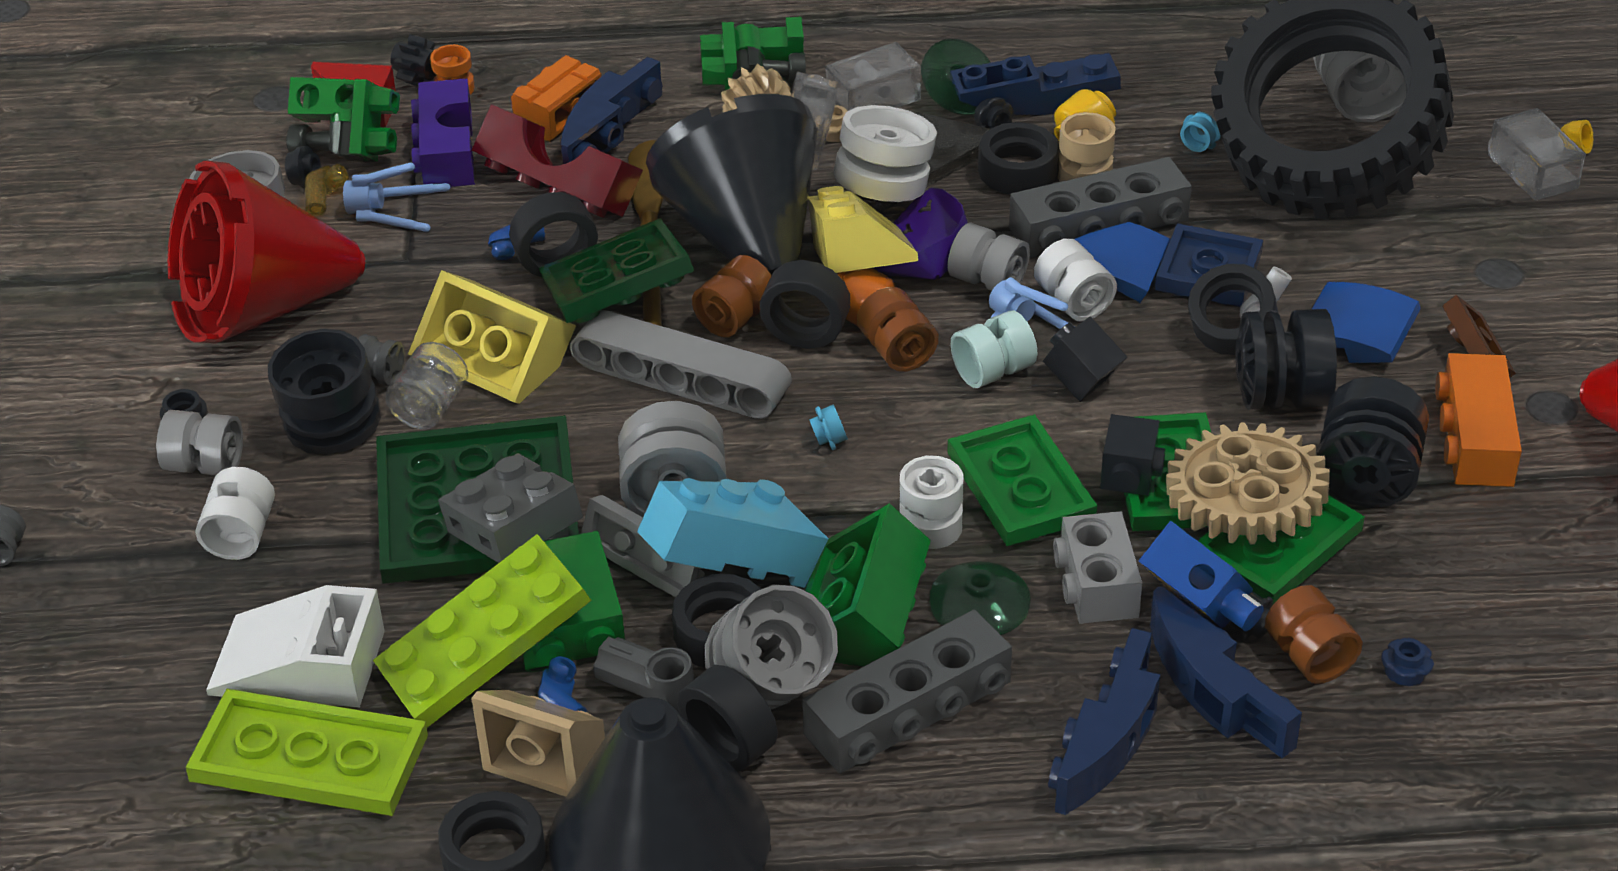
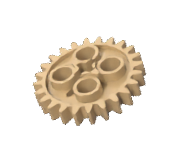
(1247, 483)

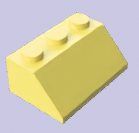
(853, 234)
(501, 339)

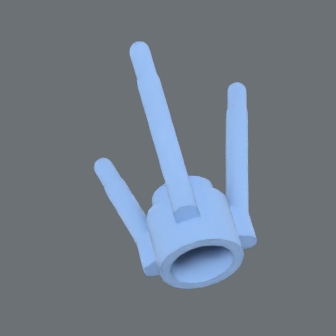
(364, 196)
(1012, 295)

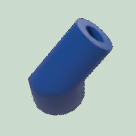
(502, 245)
(558, 684)

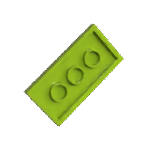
(481, 631)
(308, 751)

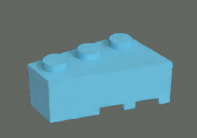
(733, 525)

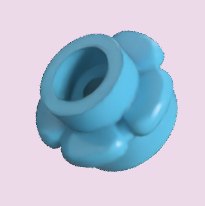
(1192, 135)
(828, 426)

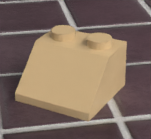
(534, 739)

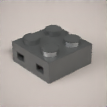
(510, 507)

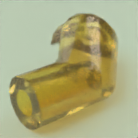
(320, 184)

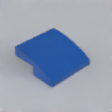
(1368, 319)

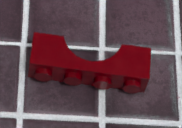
(594, 176)

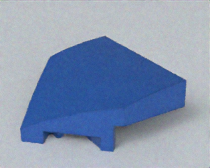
(1129, 254)

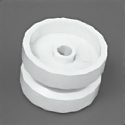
(884, 153)

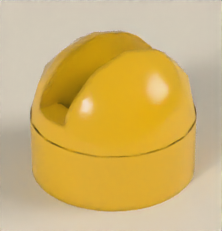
(1580, 133)

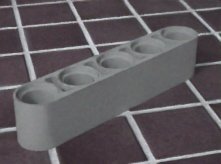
(681, 364)

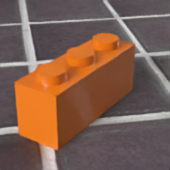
(1479, 420)

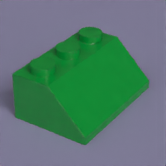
(870, 583)

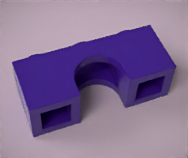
(443, 133)

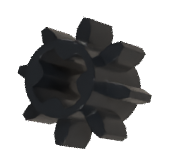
(413, 60)

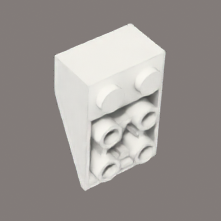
(304, 647)

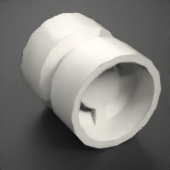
(1075, 278)
(933, 498)
(235, 513)

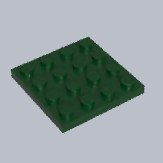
(427, 465)

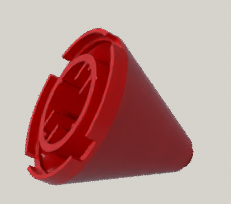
(249, 255)

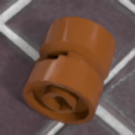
(731, 296)
(897, 329)
(1312, 635)

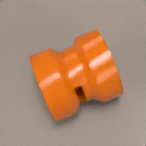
(452, 63)

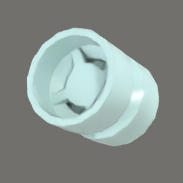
(992, 349)

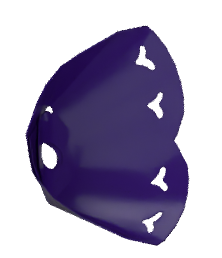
(931, 234)

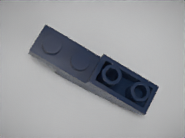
(1033, 88)
(607, 106)
(1223, 692)
(1107, 729)

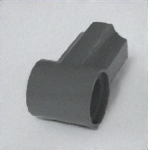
(644, 671)

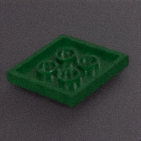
(616, 271)

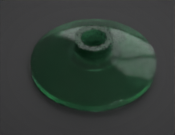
(936, 68)
(983, 586)

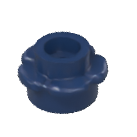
(1407, 661)

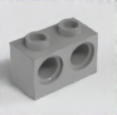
(1098, 567)

